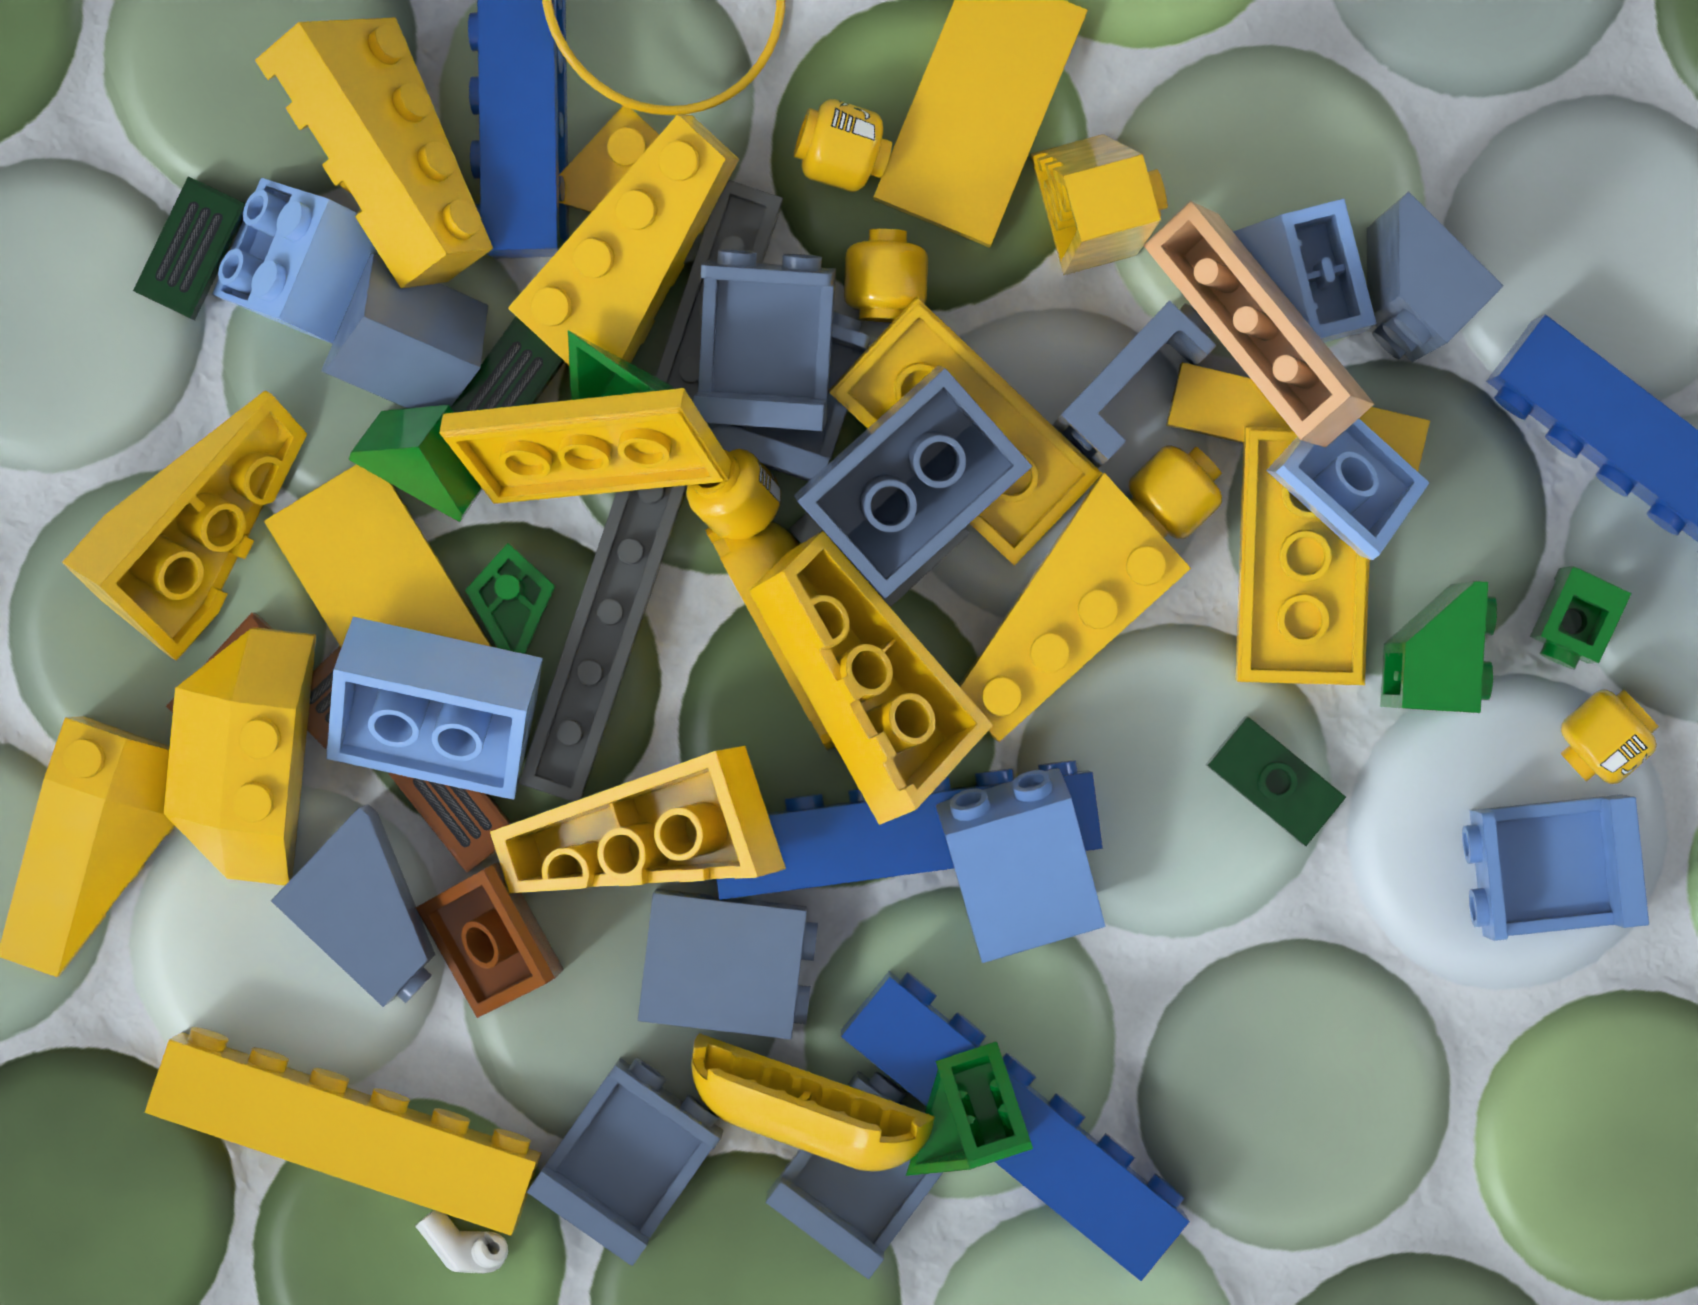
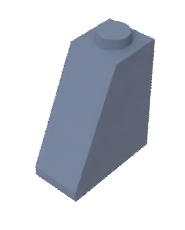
(361, 910)

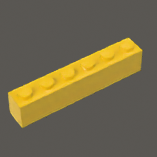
(343, 1130)

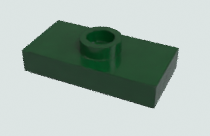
(1275, 781)

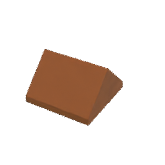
(489, 940)

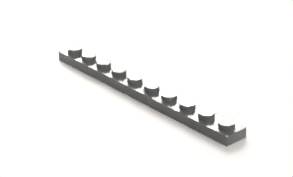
(632, 539)

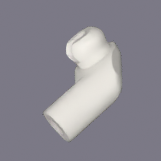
(463, 1249)

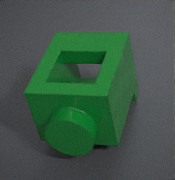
(1600, 610)

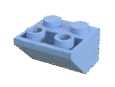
(295, 259)
(1315, 266)

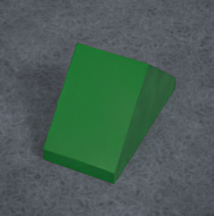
(413, 456)

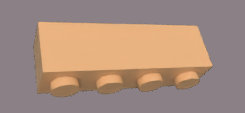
(1258, 325)

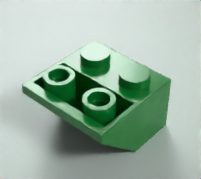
(1440, 653)

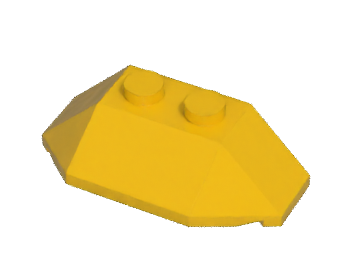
(243, 754)

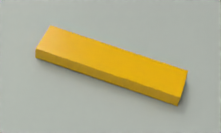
(1225, 403)

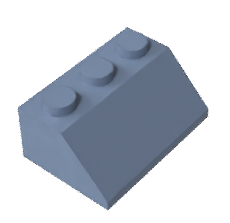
(1421, 281)
(912, 481)

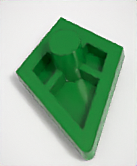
(511, 599)

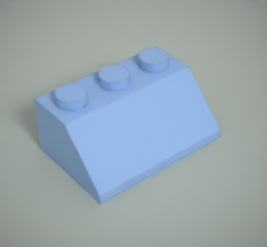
(432, 707)

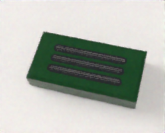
(190, 248)
(512, 372)

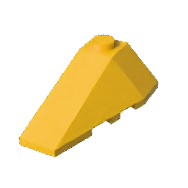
(178, 535)
(86, 841)

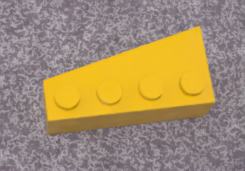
(382, 143)
(1098, 201)
(631, 246)
(1079, 599)
(867, 677)
(664, 827)

